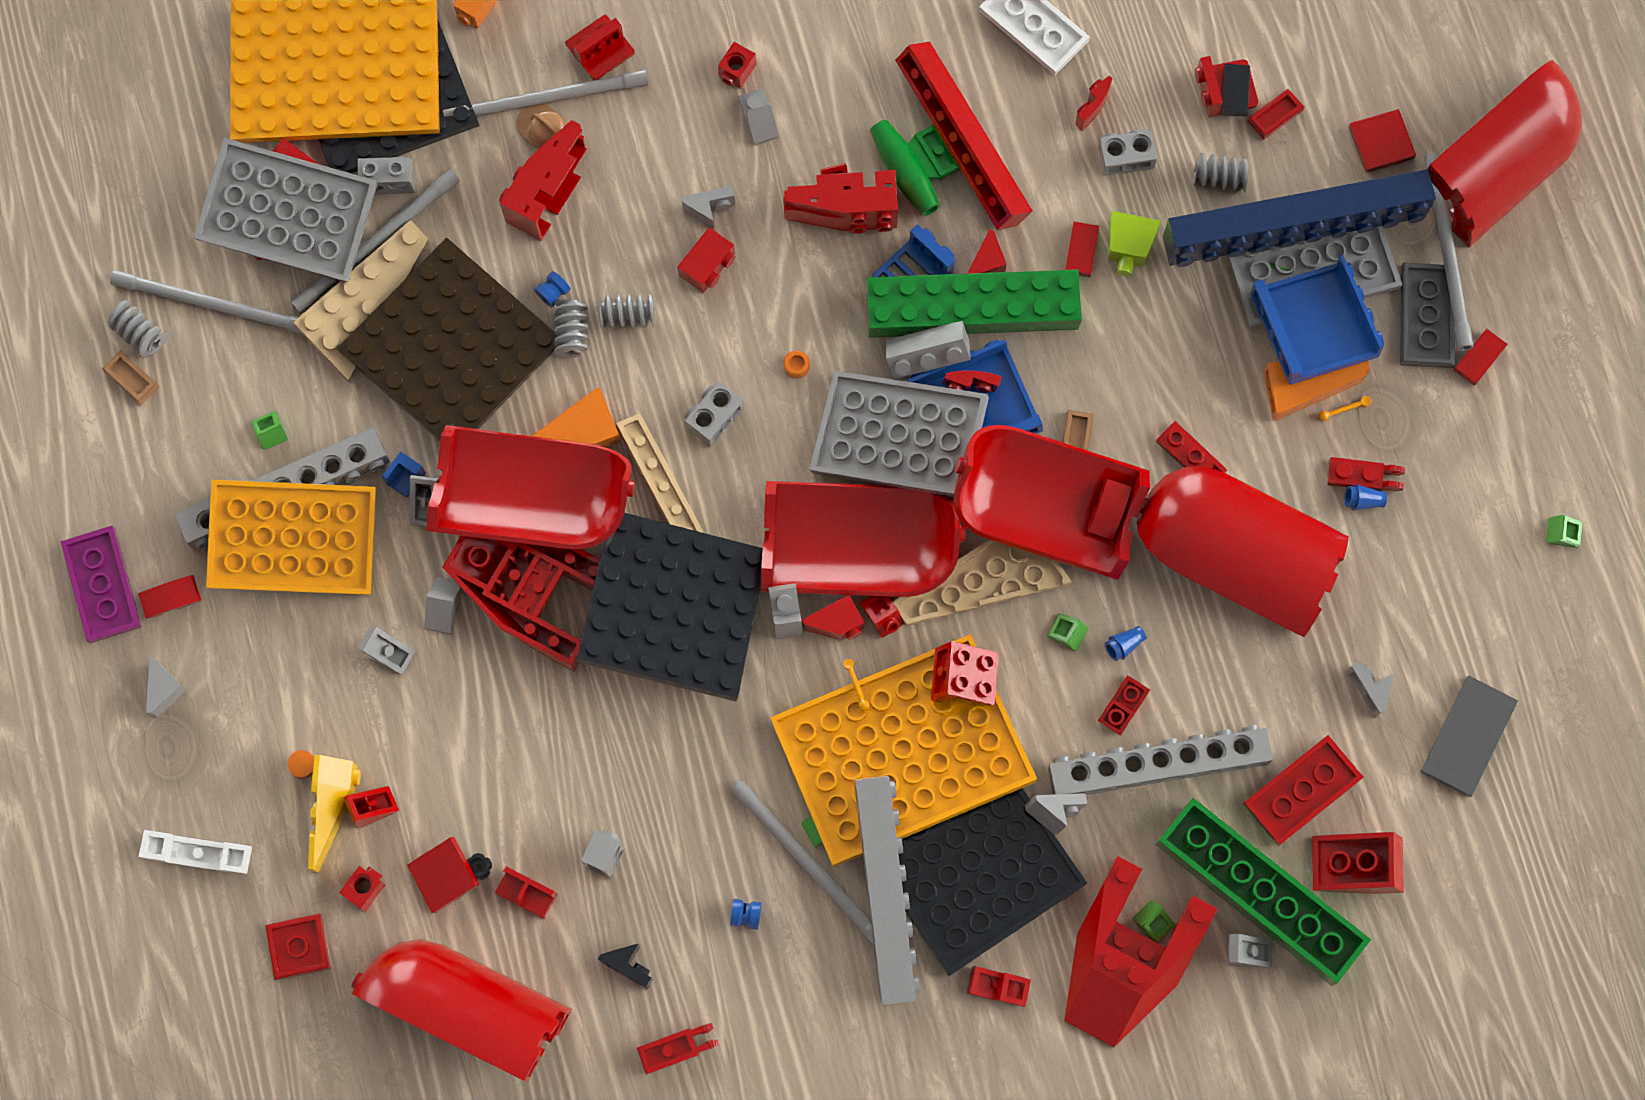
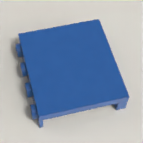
(1317, 321)
(1010, 401)

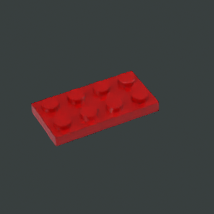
(1303, 790)

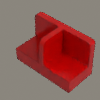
(525, 892)

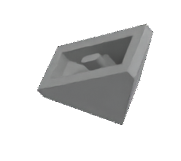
(420, 495)
(442, 605)
(161, 690)

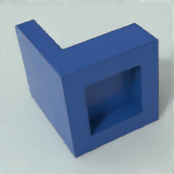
(399, 473)

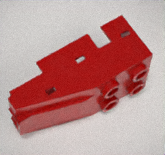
(544, 182)
(843, 209)

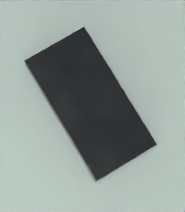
(1235, 90)

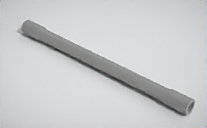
(626, 81)
(438, 188)
(133, 282)
(1462, 327)
(752, 802)

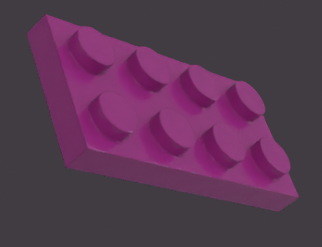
(101, 584)

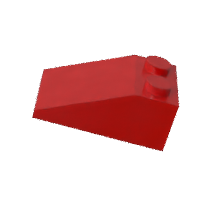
(1358, 863)

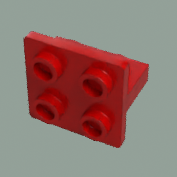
(600, 47)

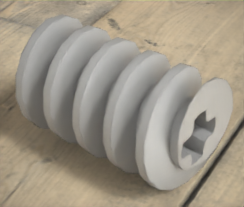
(1221, 171)
(626, 311)
(569, 328)
(136, 331)

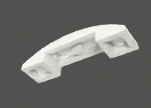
(195, 852)

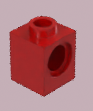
(736, 55)
(350, 889)

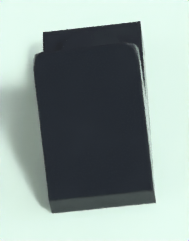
(620, 961)

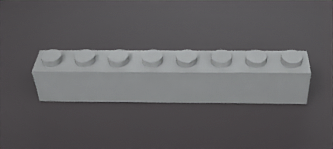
(885, 890)

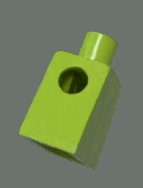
(1130, 240)

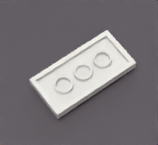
(1037, 29)

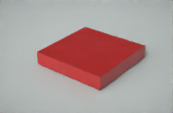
(1382, 140)
(443, 875)
(298, 946)

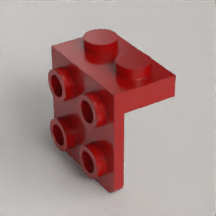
(1211, 79)

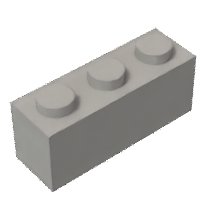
(927, 350)

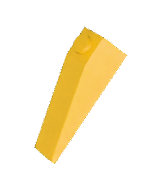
(331, 783)

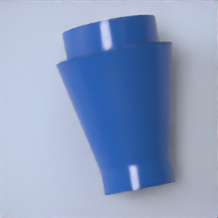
(1361, 497)
(1123, 643)

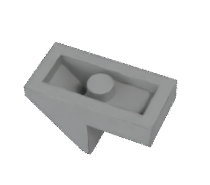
(758, 116)
(701, 204)
(785, 611)
(386, 650)
(1374, 694)
(1053, 809)
(1249, 951)

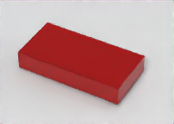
(1275, 114)
(1082, 248)
(1480, 357)

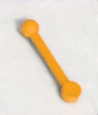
(1365, 401)
(849, 665)

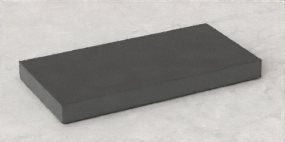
(1426, 317)
(1469, 736)

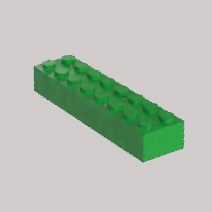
(981, 300)
(1263, 892)

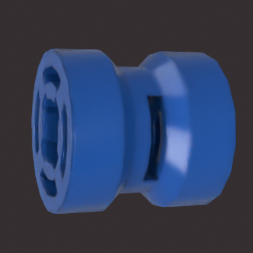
(552, 289)
(745, 914)

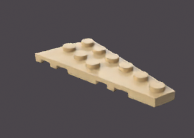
(351, 302)
(982, 579)

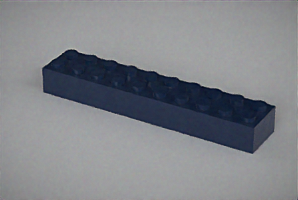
(1298, 218)

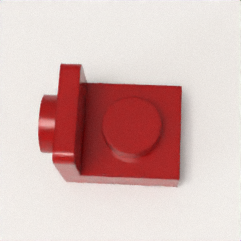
(882, 614)

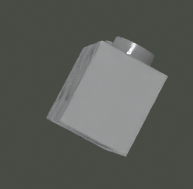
(1129, 158)
(392, 174)
(720, 416)
(603, 853)

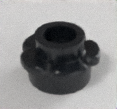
(486, 865)

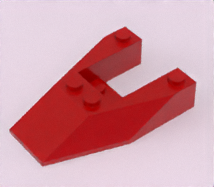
(514, 585)
(1120, 972)

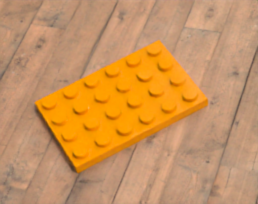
(291, 537)

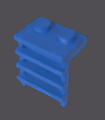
(924, 252)

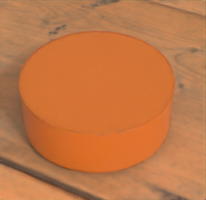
(796, 364)
(301, 764)

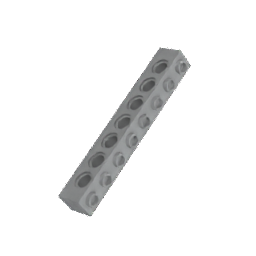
(367, 442)
(1257, 754)

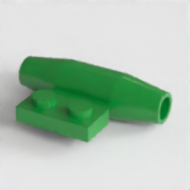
(915, 163)

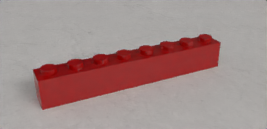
(963, 135)

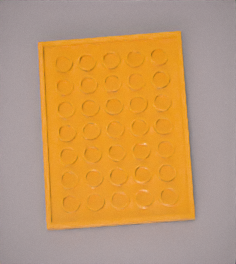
(333, 69)
(935, 752)

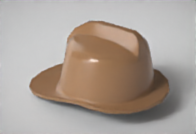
(539, 124)

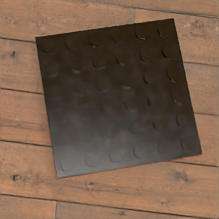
(449, 343)

